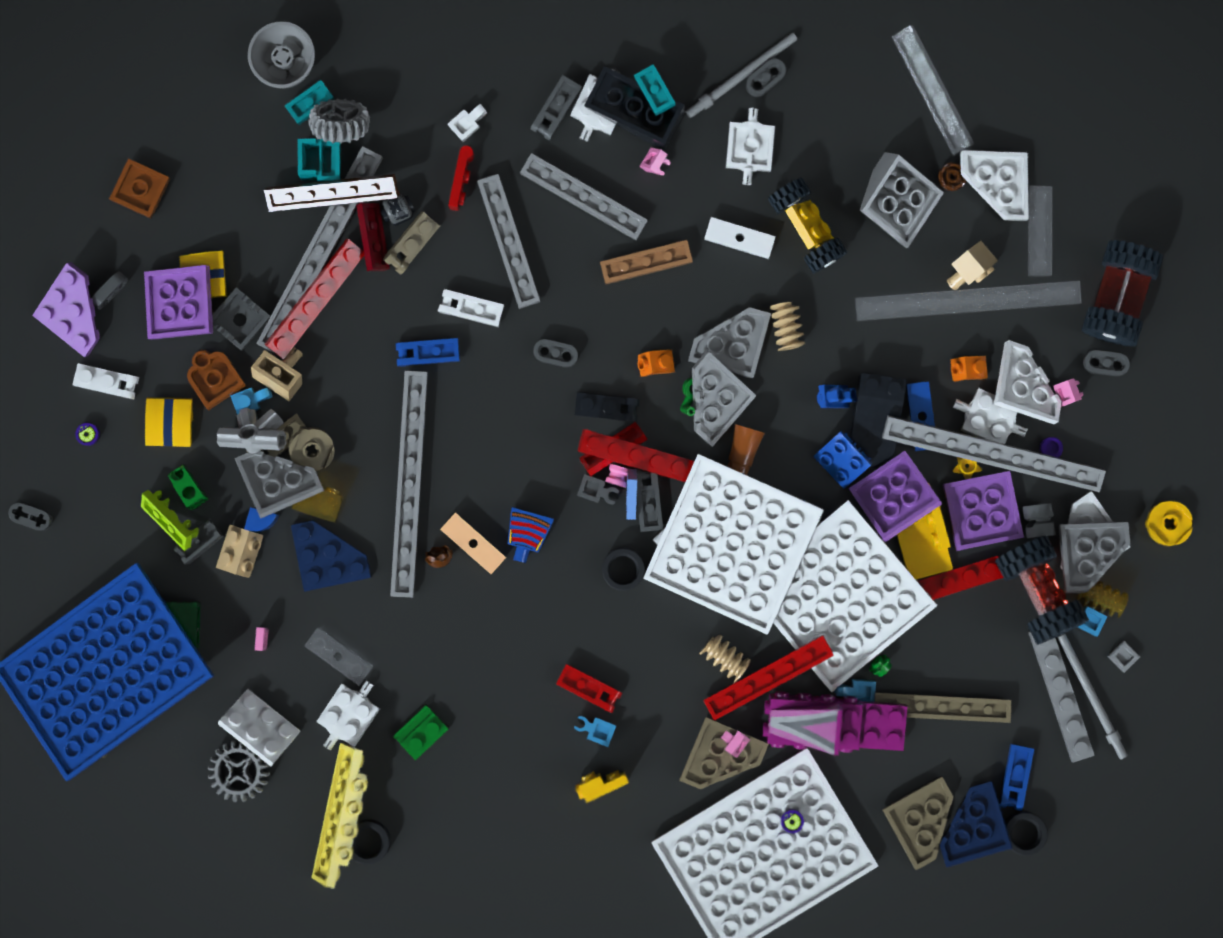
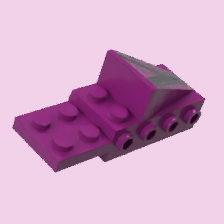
(833, 723)

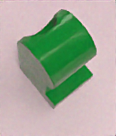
(187, 487)

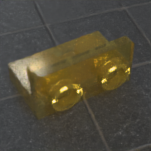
(322, 505)

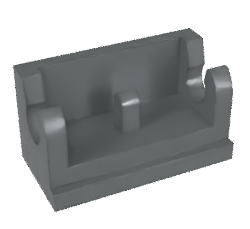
(207, 537)

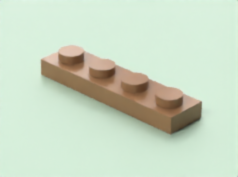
(646, 262)

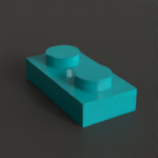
(654, 90)
(302, 104)

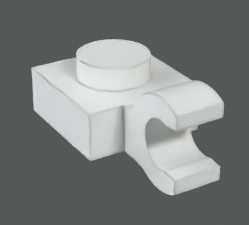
(465, 124)

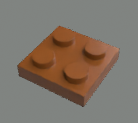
(139, 188)

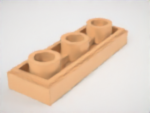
(463, 533)

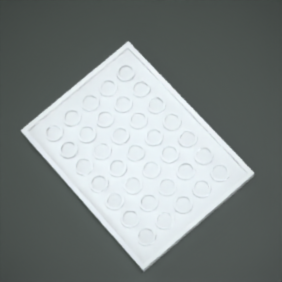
(749, 872)

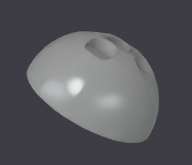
(279, 43)

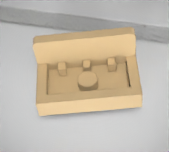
(239, 551)

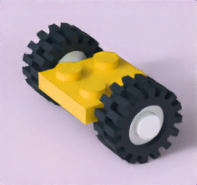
(808, 224)

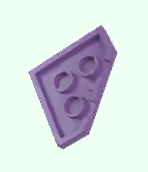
(70, 310)

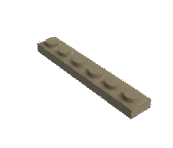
(951, 707)

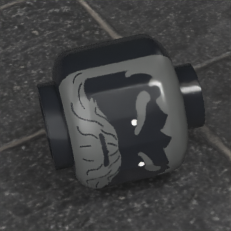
(397, 210)

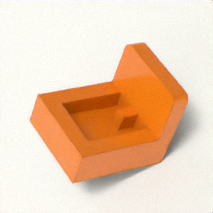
(655, 362)
(969, 368)

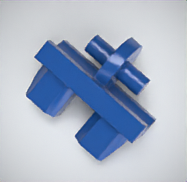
(836, 396)

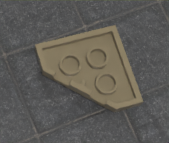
(710, 760)
(921, 820)

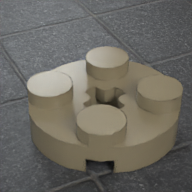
(307, 437)

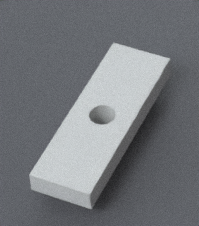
(753, 243)

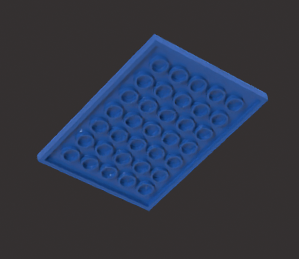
(103, 672)

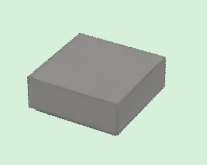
(1123, 656)

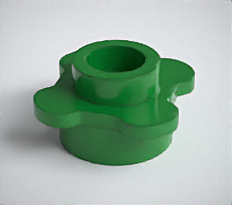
(880, 665)

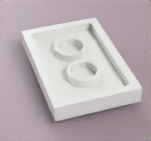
(259, 727)

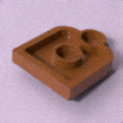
(213, 377)

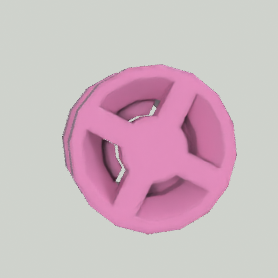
(617, 476)

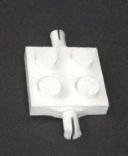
(590, 119)
(750, 146)
(988, 420)
(348, 715)

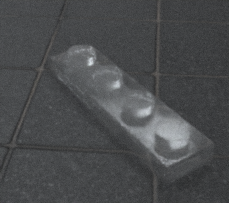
(1040, 231)

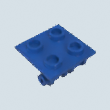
(843, 459)

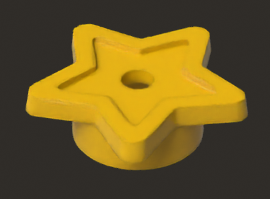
(967, 472)

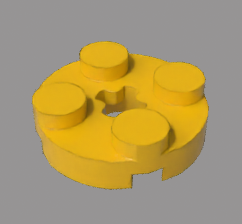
(1156, 523)

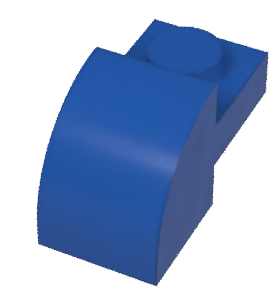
(258, 524)

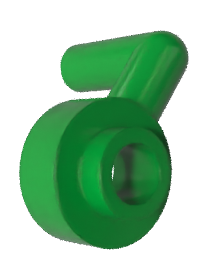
(686, 405)

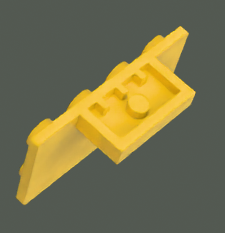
(926, 546)

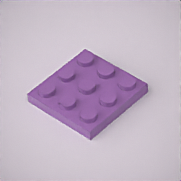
(178, 302)
(895, 496)
(983, 510)

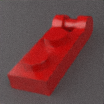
(461, 176)
(588, 688)

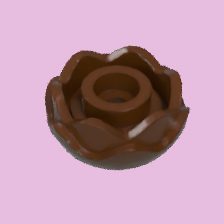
(945, 180)
(439, 557)

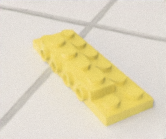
(340, 816)

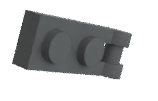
(556, 107)
(649, 502)

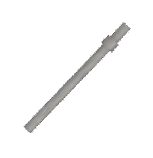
(707, 99)
(1113, 735)

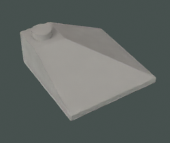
(899, 198)

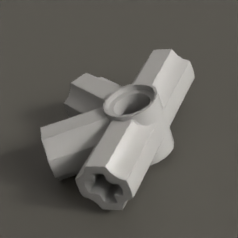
(254, 433)

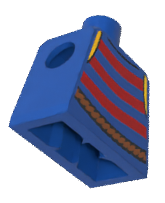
(527, 532)

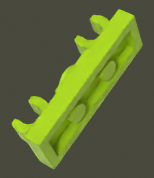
(168, 519)

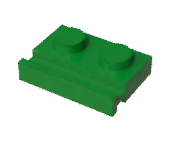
(421, 732)

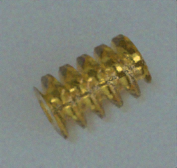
(1105, 598)

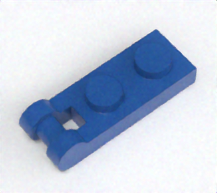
(428, 352)
(1016, 776)

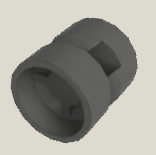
(1039, 520)

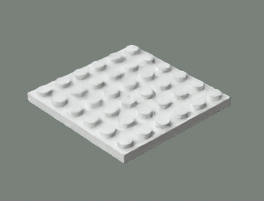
(733, 544)
(851, 594)

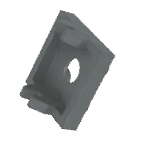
(237, 303)

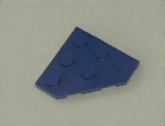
(326, 558)
(976, 828)

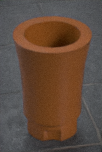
(744, 448)

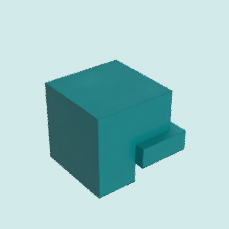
(319, 160)

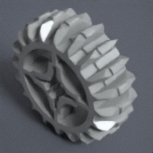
(339, 120)
(246, 777)

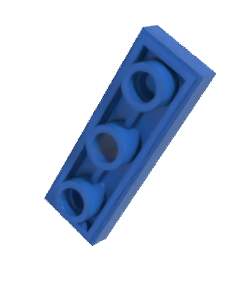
(920, 402)

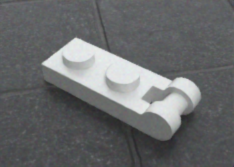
(471, 308)
(104, 381)

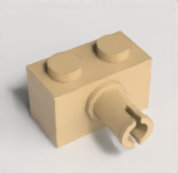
(972, 266)
(278, 374)

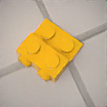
(593, 786)

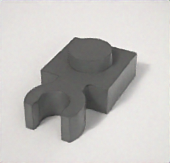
(593, 489)

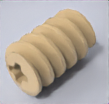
(787, 326)
(725, 657)

